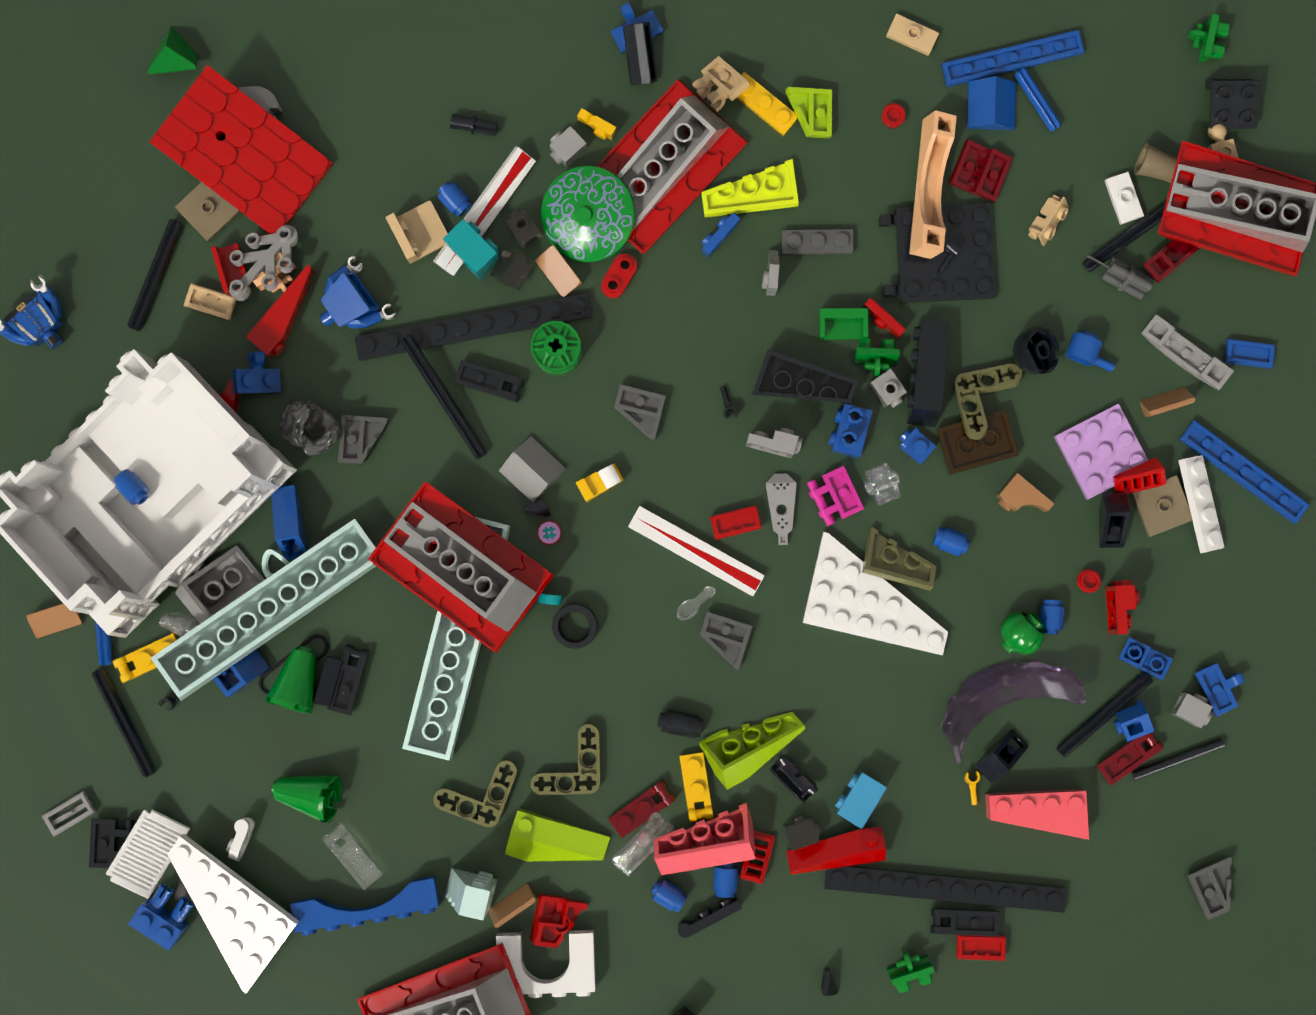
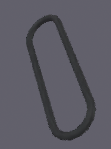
(285, 658)

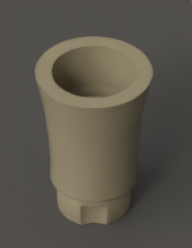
(1155, 163)

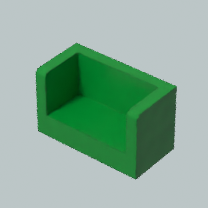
(843, 323)

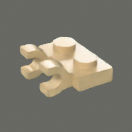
(724, 78)

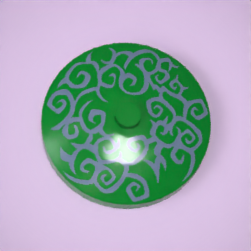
(588, 213)

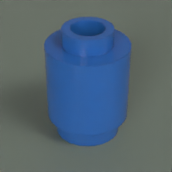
(454, 198)
(131, 487)
(951, 541)
(1052, 616)
(725, 880)
(668, 895)

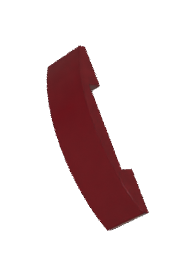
(1169, 259)

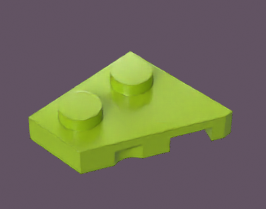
(813, 110)

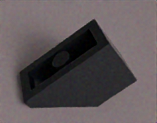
(1113, 520)
(1002, 756)

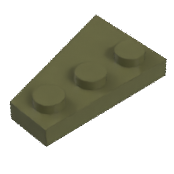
(894, 563)

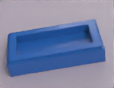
(1249, 353)

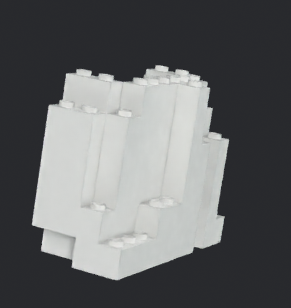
(203, 481)

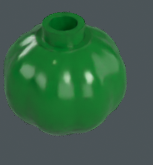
(1022, 632)

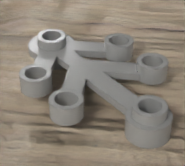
(265, 259)

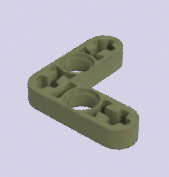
(972, 394)
(583, 769)
(488, 802)

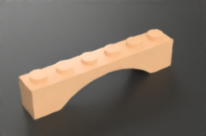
(928, 223)

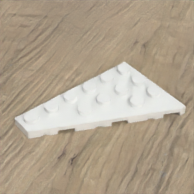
(865, 604)
(239, 916)

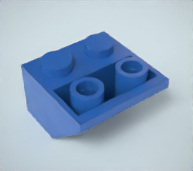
(241, 674)

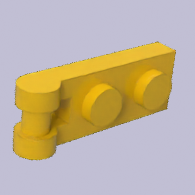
(142, 658)
(696, 785)

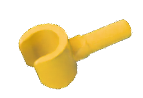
(972, 785)

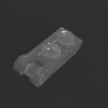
(642, 844)
(353, 856)

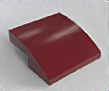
(980, 170)

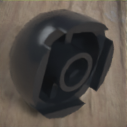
(1036, 350)

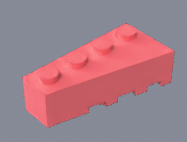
(1046, 810)
(707, 843)

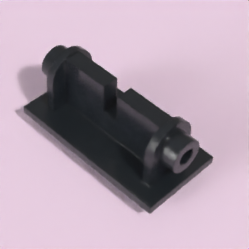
(799, 785)

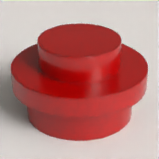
(1088, 580)

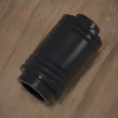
(680, 723)

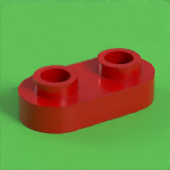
(619, 275)

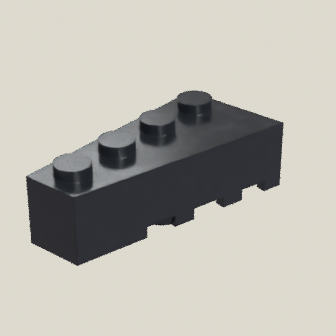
(928, 372)
(800, 380)

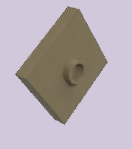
(206, 211)
(1162, 507)

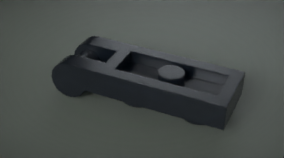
(488, 381)
(348, 680)
(707, 917)
(965, 922)

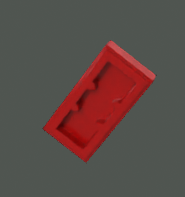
(883, 318)
(735, 522)
(981, 947)

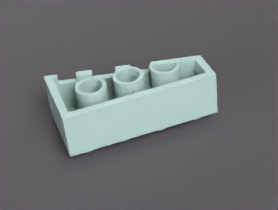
(471, 892)

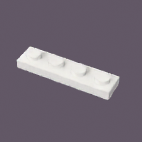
(1201, 504)

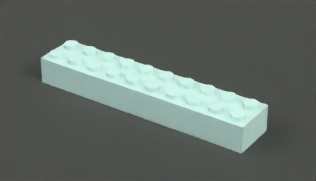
(265, 610)
(444, 683)

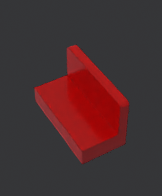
(225, 268)

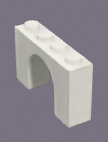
(577, 978)

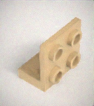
(418, 231)

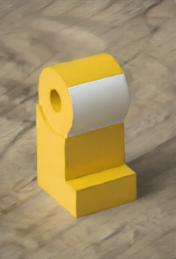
(599, 482)

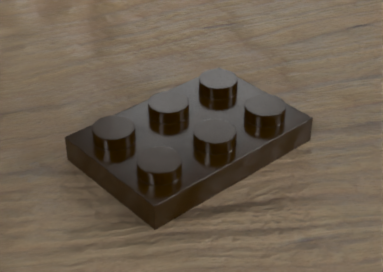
(965, 453)

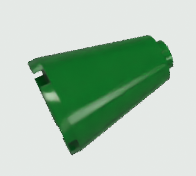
(295, 682)
(310, 794)

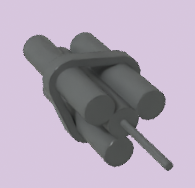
(1126, 277)

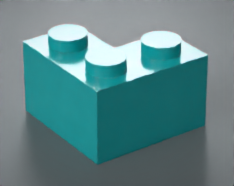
(475, 252)

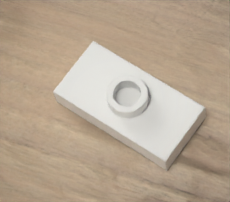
(1124, 198)

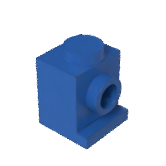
(1133, 722)

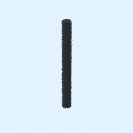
(1177, 759)

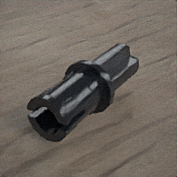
(473, 125)

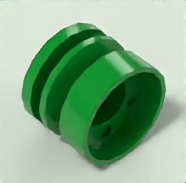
(564, 359)

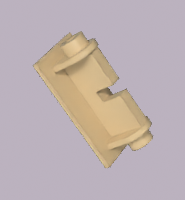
(1045, 229)

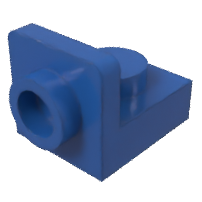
(916, 445)

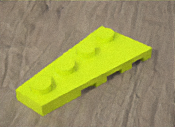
(758, 192)

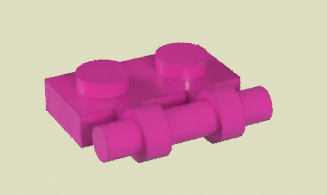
(842, 493)

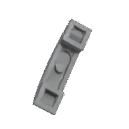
(1186, 354)

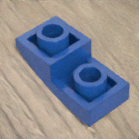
(1145, 659)

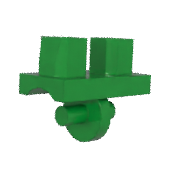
(1213, 28)
(876, 358)
(910, 969)

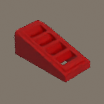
(1147, 476)
(762, 868)

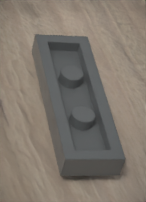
(817, 242)

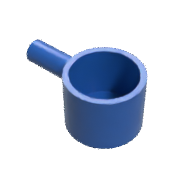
(1085, 350)

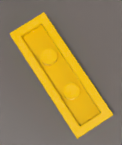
(767, 106)

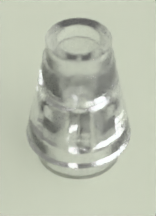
(178, 623)

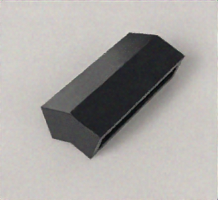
(640, 53)

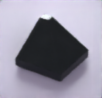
(538, 508)
(828, 985)

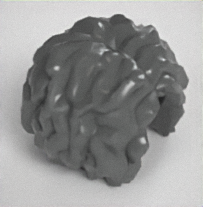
(309, 427)

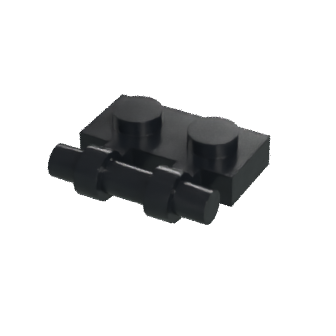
(104, 840)

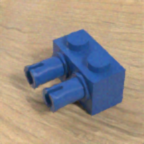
(851, 430)
(158, 922)

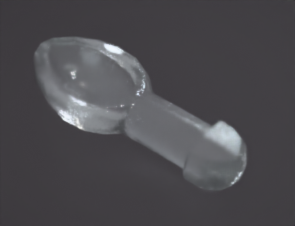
(690, 607)

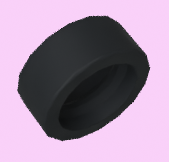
(574, 644)

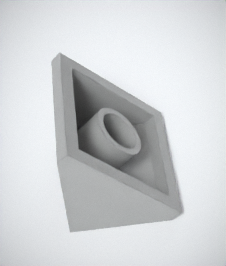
(531, 469)

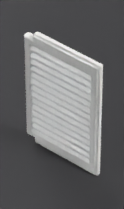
(145, 852)

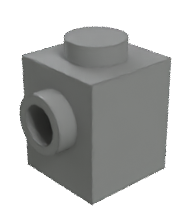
(567, 146)
(888, 389)
(1192, 709)

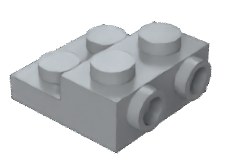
(782, 443)

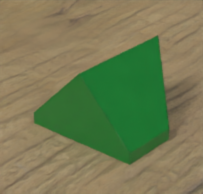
(172, 55)

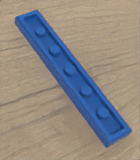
(1012, 58)
(1244, 471)

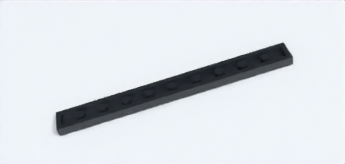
(474, 326)
(946, 888)

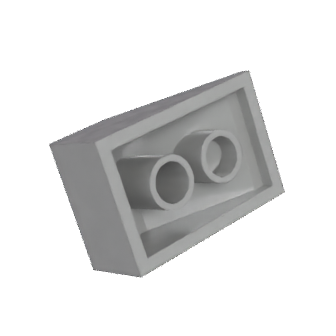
(218, 584)

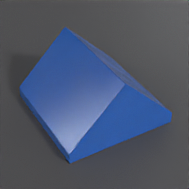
(991, 104)

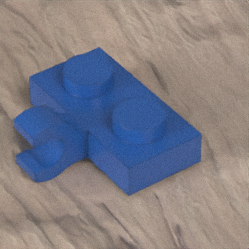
(630, 18)
(255, 379)
(1218, 688)

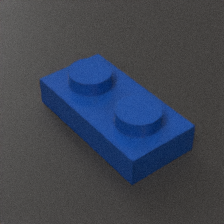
(726, 226)

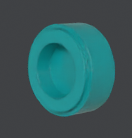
(550, 598)

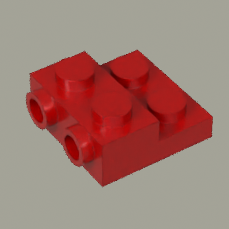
(1119, 599)

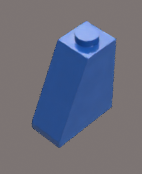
(289, 522)

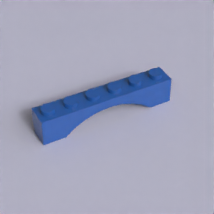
(317, 913)

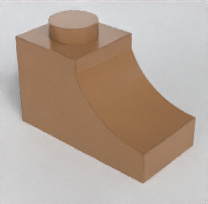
(1020, 493)

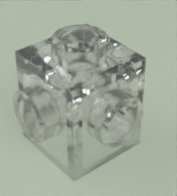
(882, 484)

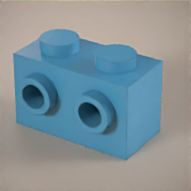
(859, 799)

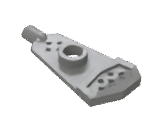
(781, 497)

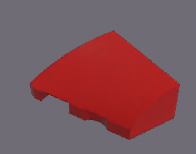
(553, 919)

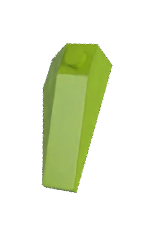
(743, 751)
(548, 839)

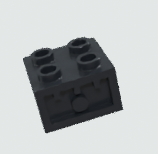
(1234, 103)

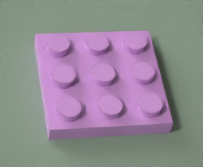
(1100, 450)

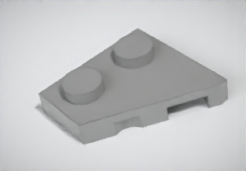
(771, 276)

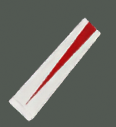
(490, 202)
(696, 551)

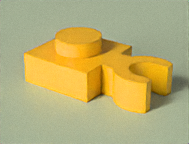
(601, 128)

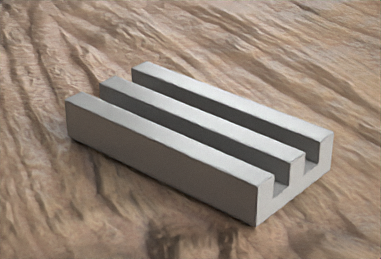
(87, 803)

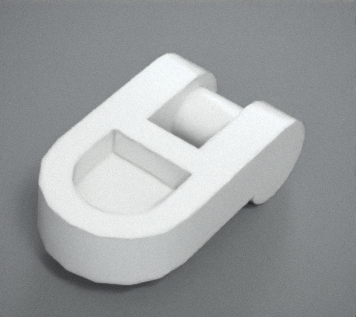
(237, 846)

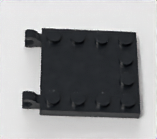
(969, 272)

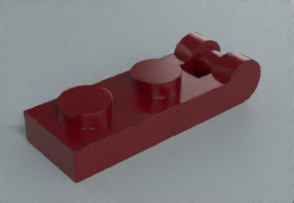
(1128, 758)
(641, 809)

